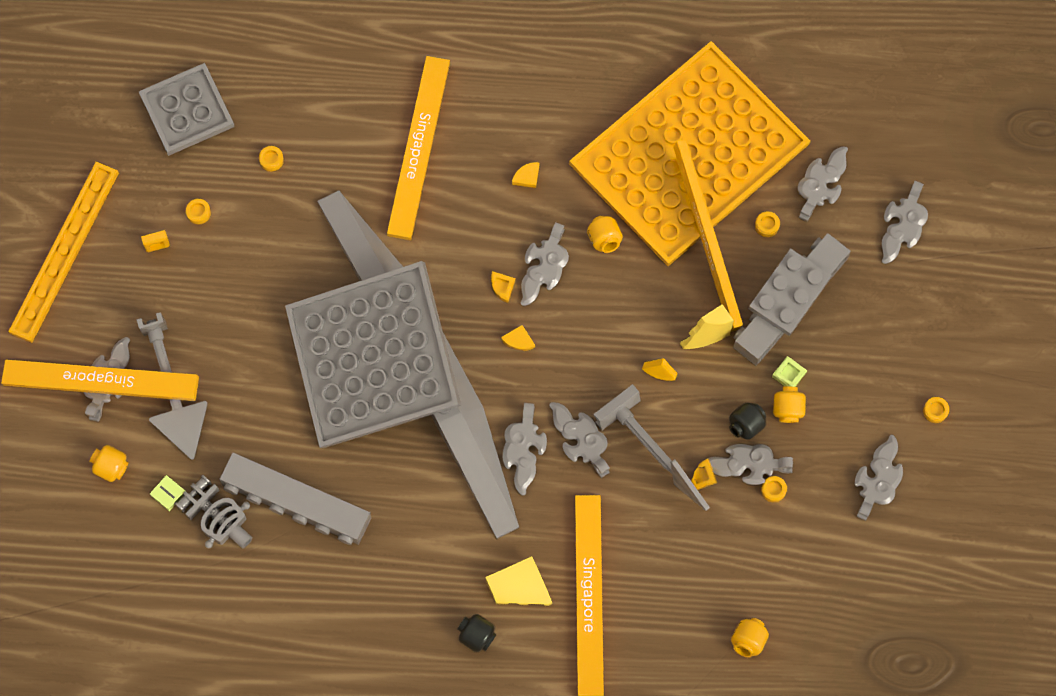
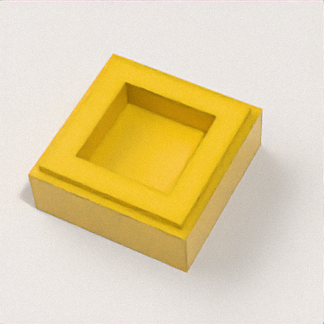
(155, 241)

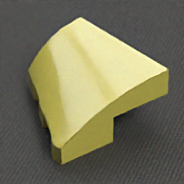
(709, 329)
(519, 585)

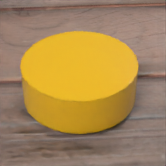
(271, 158)
(198, 211)
(767, 224)
(936, 410)
(774, 489)

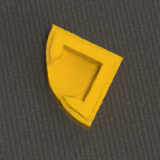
(527, 175)
(502, 285)
(518, 339)
(660, 369)
(703, 475)

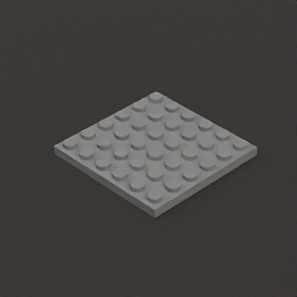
(372, 355)

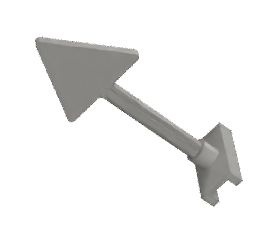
(619, 409)
(181, 424)

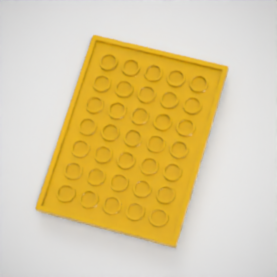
(732, 137)

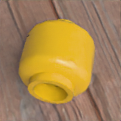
(604, 234)
(789, 405)
(109, 463)
(749, 637)

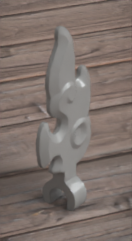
(814, 183)
(909, 229)
(549, 271)
(118, 359)
(590, 441)
(516, 449)
(756, 458)
(887, 478)

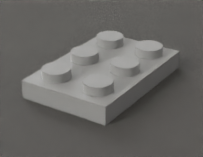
(790, 292)

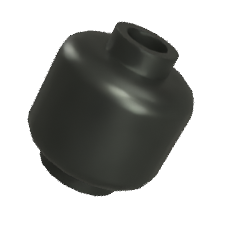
(747, 420)
(476, 633)

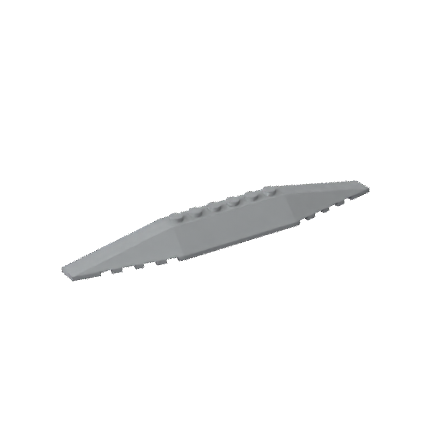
(462, 427)

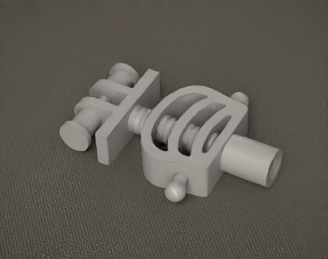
(229, 527)

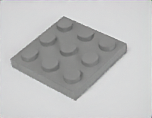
(186, 109)

